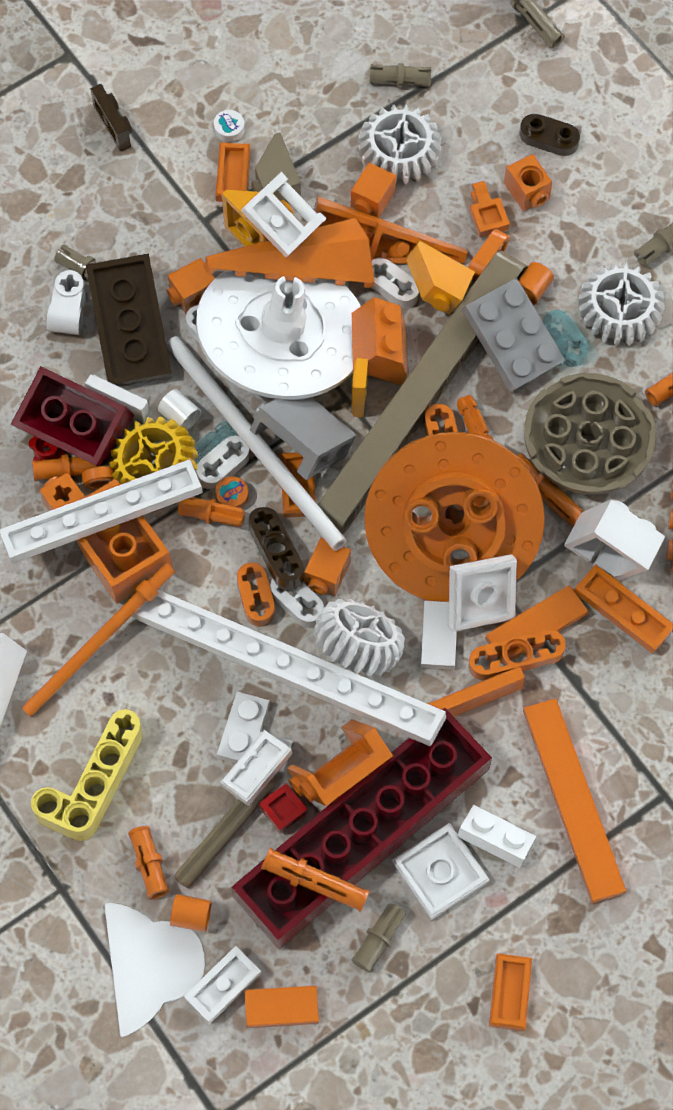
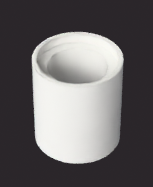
(179, 408)

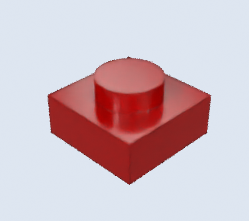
(283, 808)

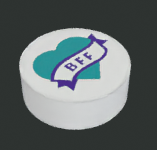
(229, 125)

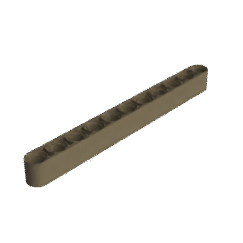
(419, 392)

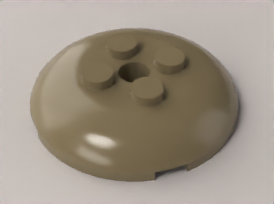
(595, 407)

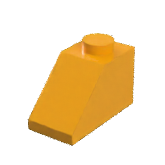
(438, 277)

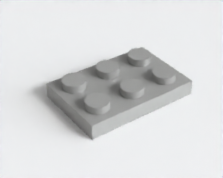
(513, 334)

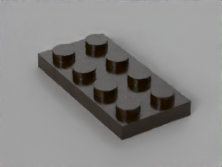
(128, 320)

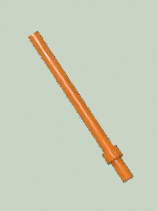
(145, 592)

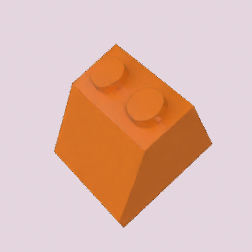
(381, 337)

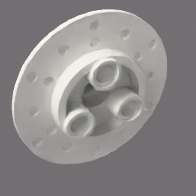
(277, 333)

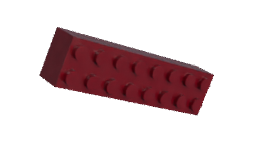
(364, 826)

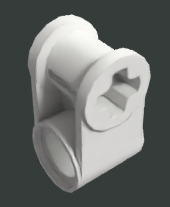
(67, 307)

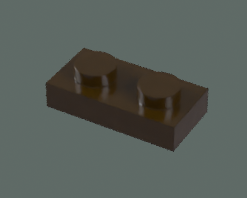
(107, 107)

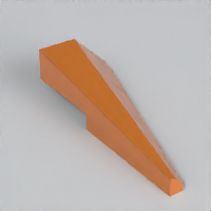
(386, 238)
(329, 252)

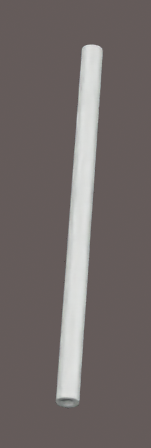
(256, 444)

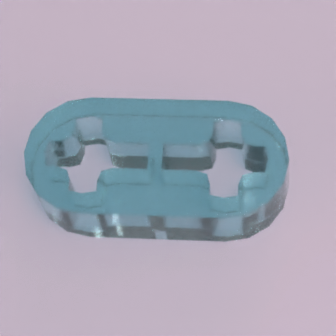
(570, 335)

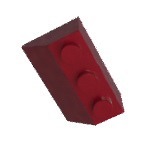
(72, 417)

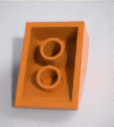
(124, 554)

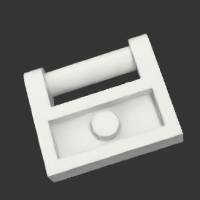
(277, 221)

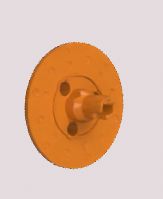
(444, 473)

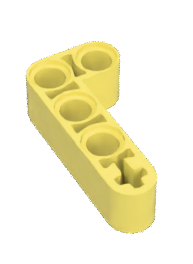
(95, 773)

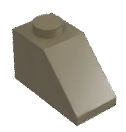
(274, 161)

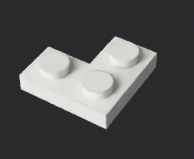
(244, 728)

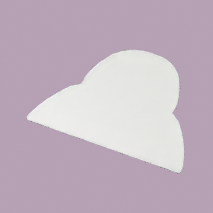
(149, 964)

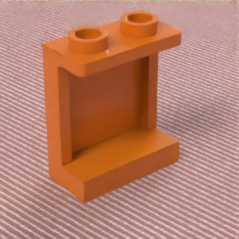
(345, 769)

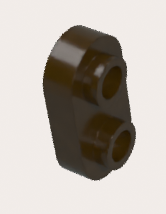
(548, 135)

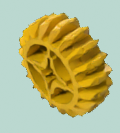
(134, 454)

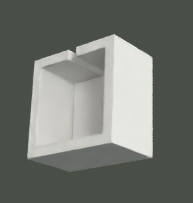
(627, 540)

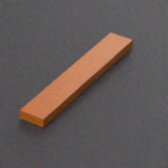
(574, 801)

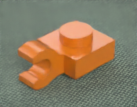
(487, 212)

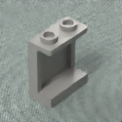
(308, 430)

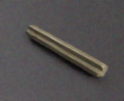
(218, 838)

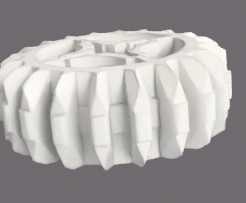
(416, 153)
(639, 298)
(359, 637)

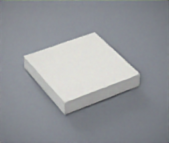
(482, 592)
(440, 871)

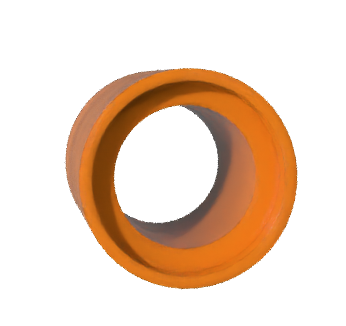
(536, 281)
(190, 913)

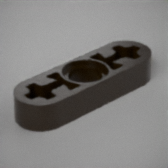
(275, 561)

